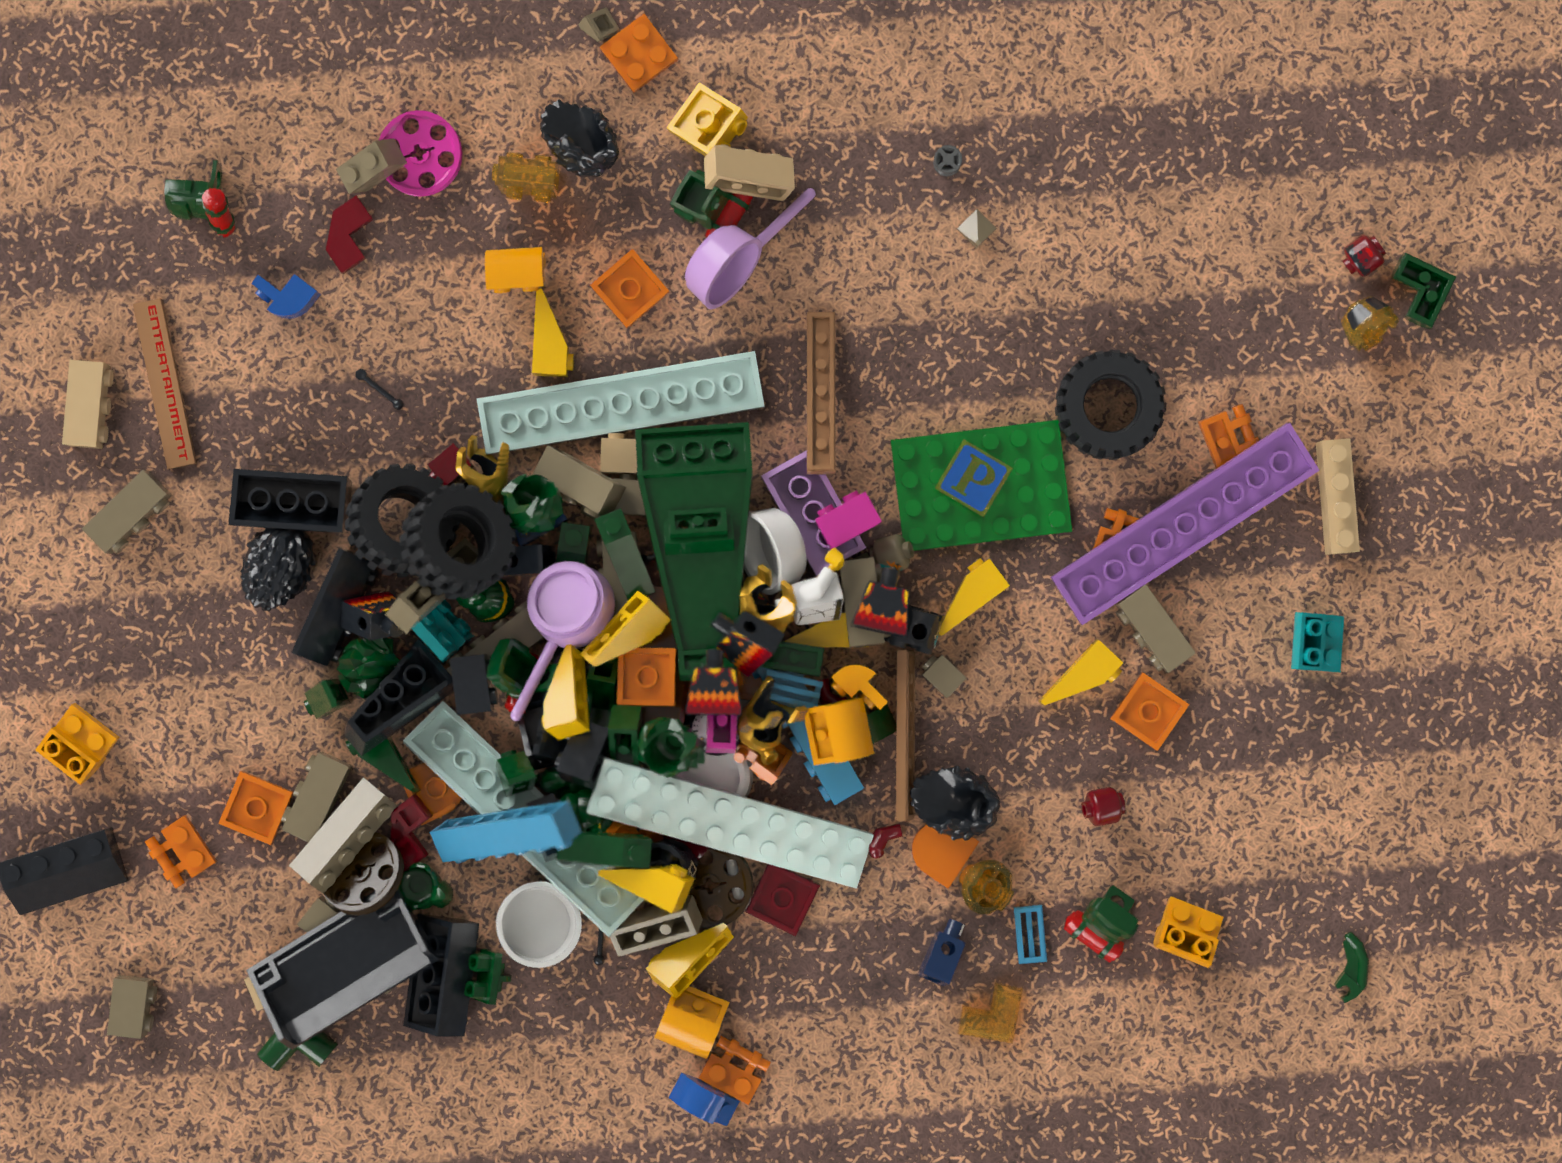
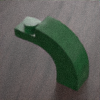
(602, 691)

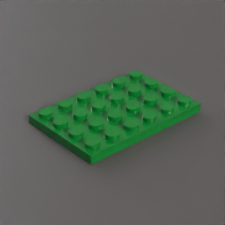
(1026, 506)

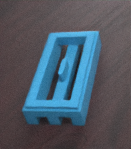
(815, 694)
(1018, 928)

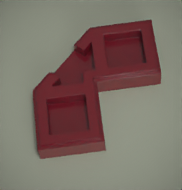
(344, 222)
(405, 820)

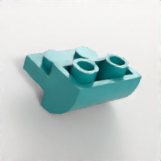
(443, 631)
(1317, 642)

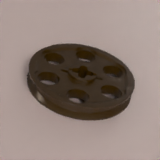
(371, 880)
(720, 894)

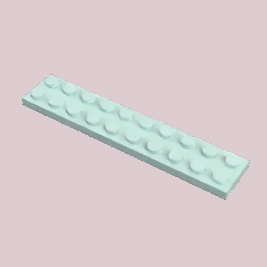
(621, 402)
(470, 770)
(729, 822)

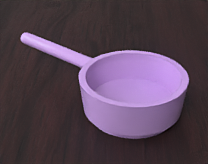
(730, 256)
(567, 607)

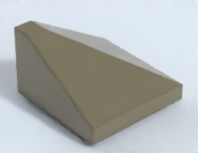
(599, 25)
(976, 228)

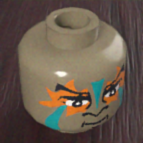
(892, 552)

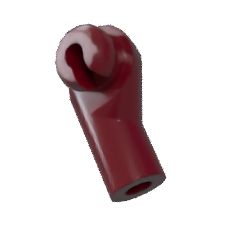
(826, 695)
(881, 837)

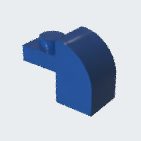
(291, 301)
(702, 1100)

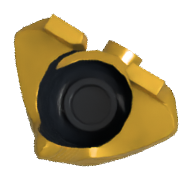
(494, 472)
(776, 617)
(762, 721)

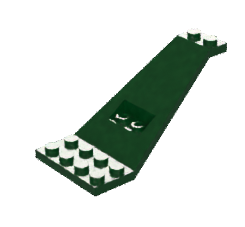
(697, 481)

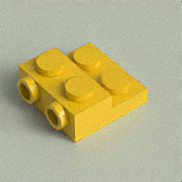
(707, 120)

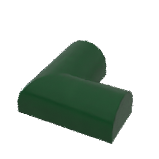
(1431, 287)
(277, 1054)

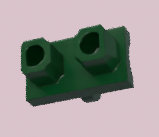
(489, 976)

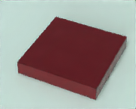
(782, 898)

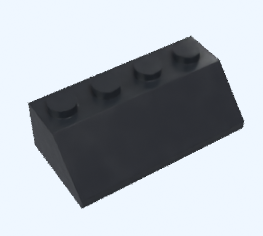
(289, 500)
(322, 631)
(63, 871)
(436, 993)

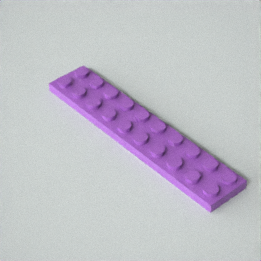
(1185, 523)

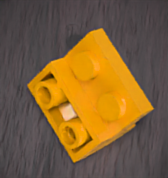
(515, 269)
(855, 678)
(838, 732)
(77, 744)
(1188, 932)
(692, 1021)

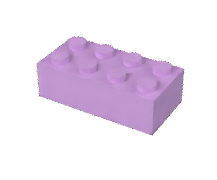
(801, 498)

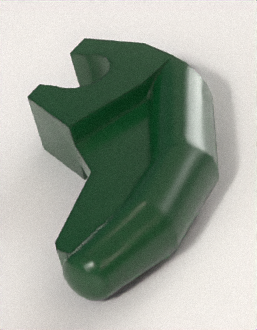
(1356, 969)

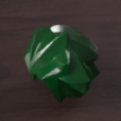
(532, 503)
(366, 665)
(669, 747)

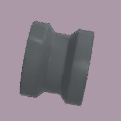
(951, 157)

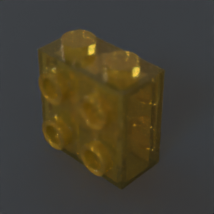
(527, 177)

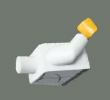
(819, 597)

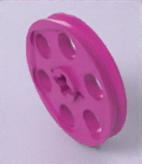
(430, 162)

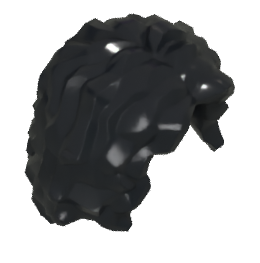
(579, 138)
(277, 567)
(955, 802)

